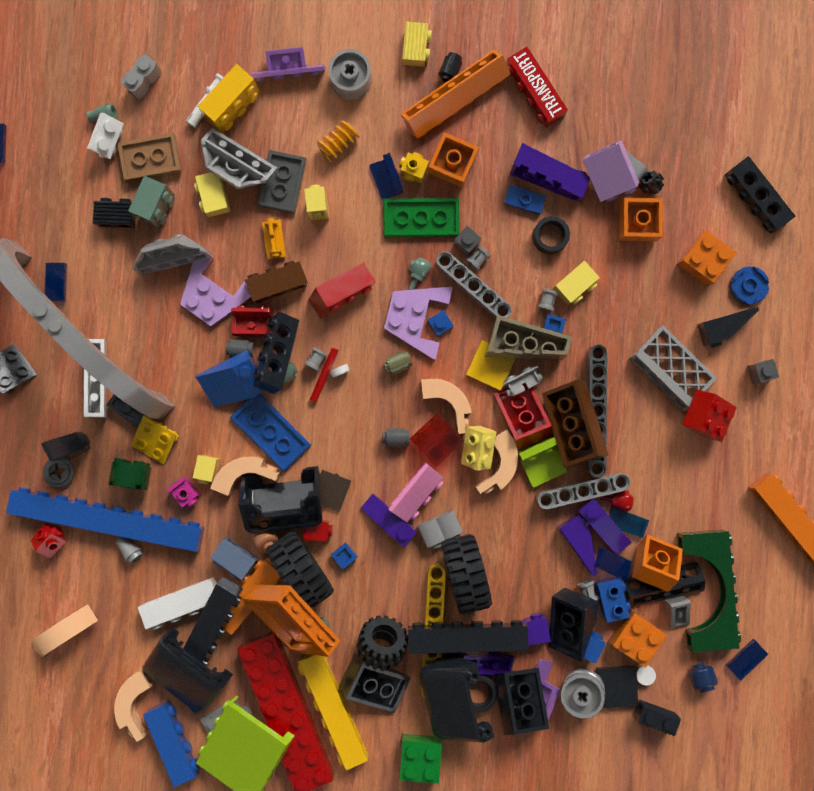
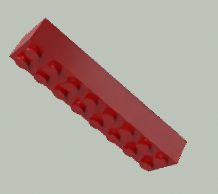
(286, 711)

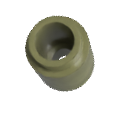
(398, 363)

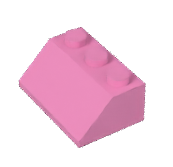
(416, 493)

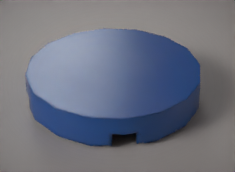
(749, 285)

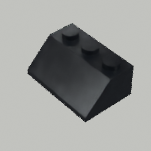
(521, 701)

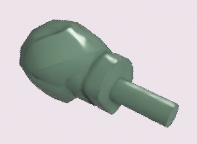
(419, 270)

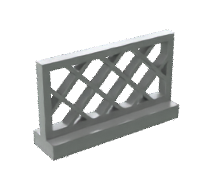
(659, 376)

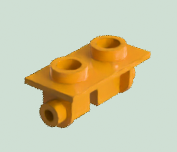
(273, 239)

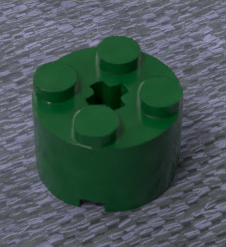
(130, 475)

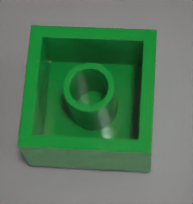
(420, 758)

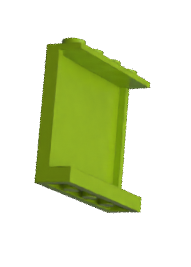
(242, 749)

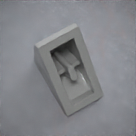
(678, 611)

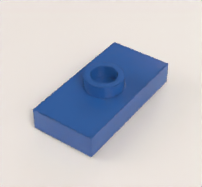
(525, 199)

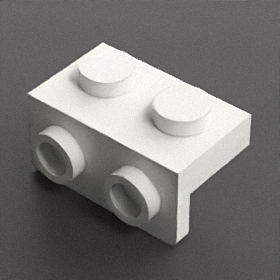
(105, 136)

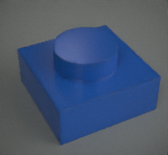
(440, 323)
(554, 323)
(344, 555)

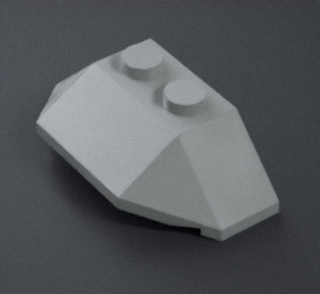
(234, 162)
(169, 254)

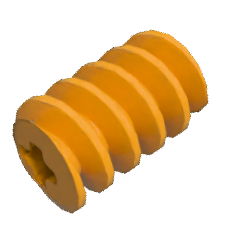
(336, 140)

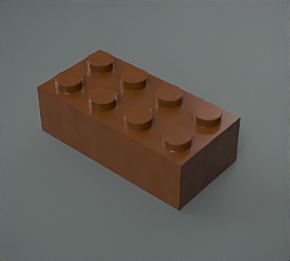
(575, 424)

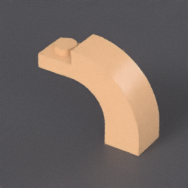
(453, 395)
(507, 464)
(229, 474)
(64, 630)
(125, 704)

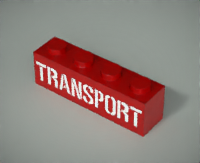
(536, 87)

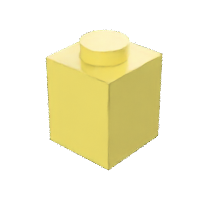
(206, 469)

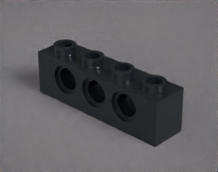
(769, 197)
(287, 328)

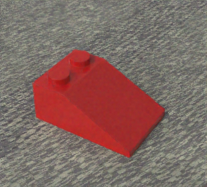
(524, 417)

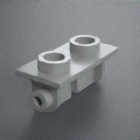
(515, 384)

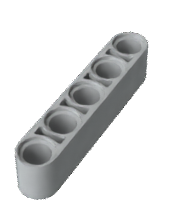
(469, 277)
(592, 491)

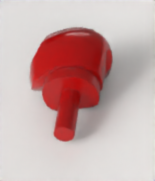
(621, 501)

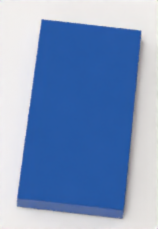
(270, 431)

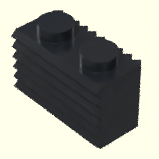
(113, 213)
(657, 717)

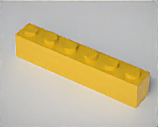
(334, 710)

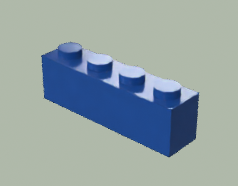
(171, 743)

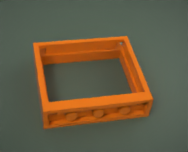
(315, 635)

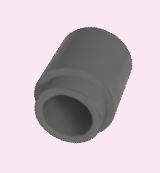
(236, 347)
(396, 437)

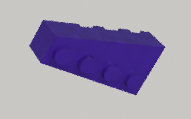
(549, 173)

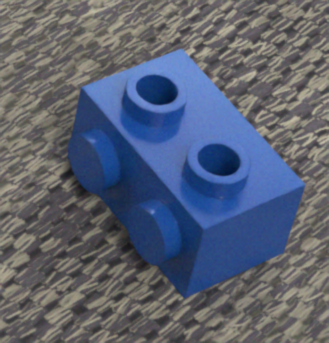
(612, 599)

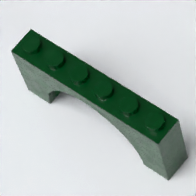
(721, 628)

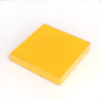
(489, 369)

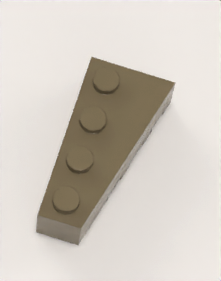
(525, 341)

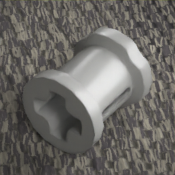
(478, 258)
(547, 300)
(315, 359)
(588, 589)

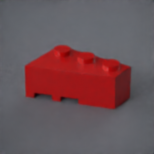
(341, 290)

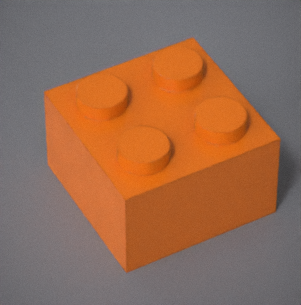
(453, 160)
(641, 219)
(706, 258)
(657, 563)
(637, 638)

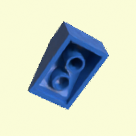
(230, 380)

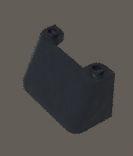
(281, 504)
(184, 674)
(449, 699)

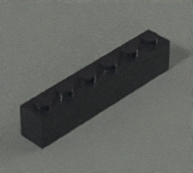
(212, 620)
(468, 637)

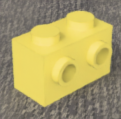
(478, 452)

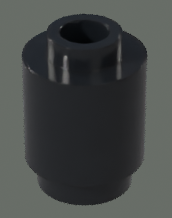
(450, 66)

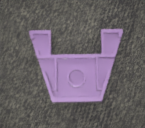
(208, 299)
(408, 314)

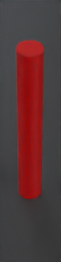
(324, 374)

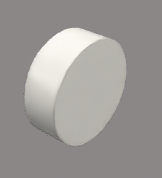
(339, 370)
(646, 675)

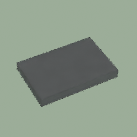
(284, 186)

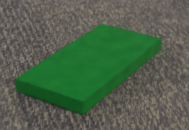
(421, 217)

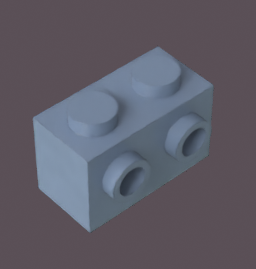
(233, 558)

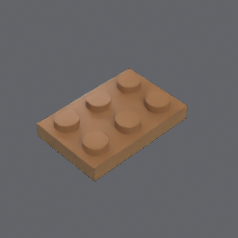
(149, 157)

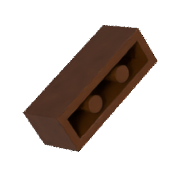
(275, 282)

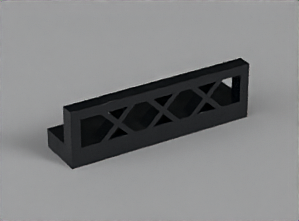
(651, 594)

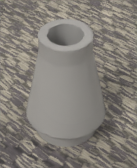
(129, 551)

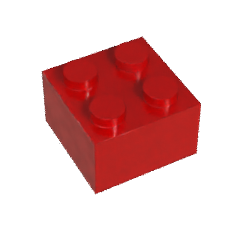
(709, 415)

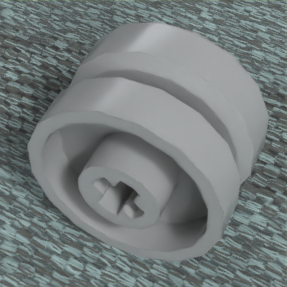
(350, 74)
(580, 704)

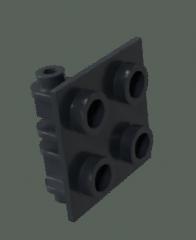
(13, 369)

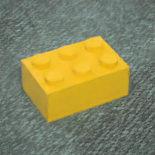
(229, 99)

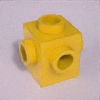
(414, 167)

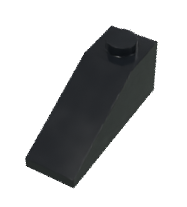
(722, 328)
(66, 446)

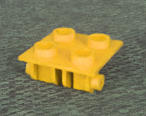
(154, 439)

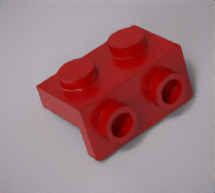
(250, 321)

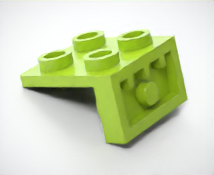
(542, 462)

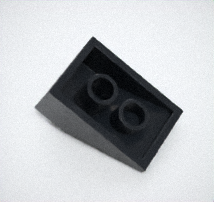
(572, 623)
(372, 686)

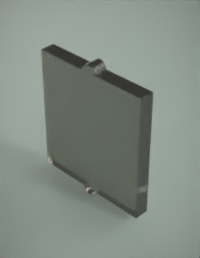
(333, 490)

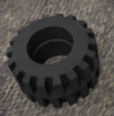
(380, 656)

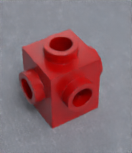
(48, 540)

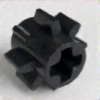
(651, 182)

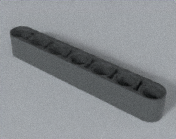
(601, 401)

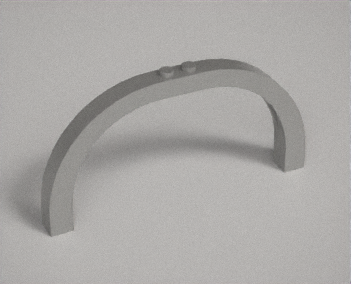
(66, 334)

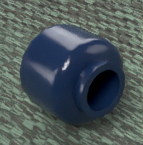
(703, 678)

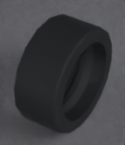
(554, 221)
(482, 707)

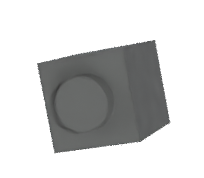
(467, 241)
(763, 371)

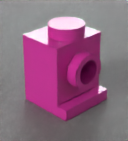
(186, 485)

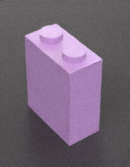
(611, 171)

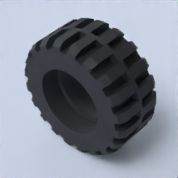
(300, 569)
(466, 574)

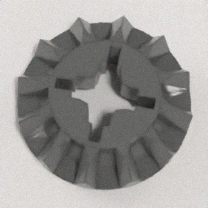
(55, 480)

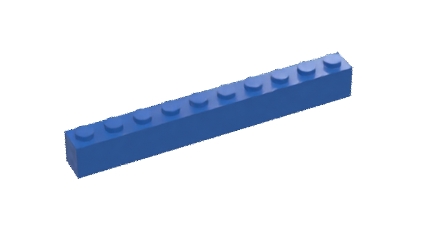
(105, 519)

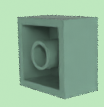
(152, 202)

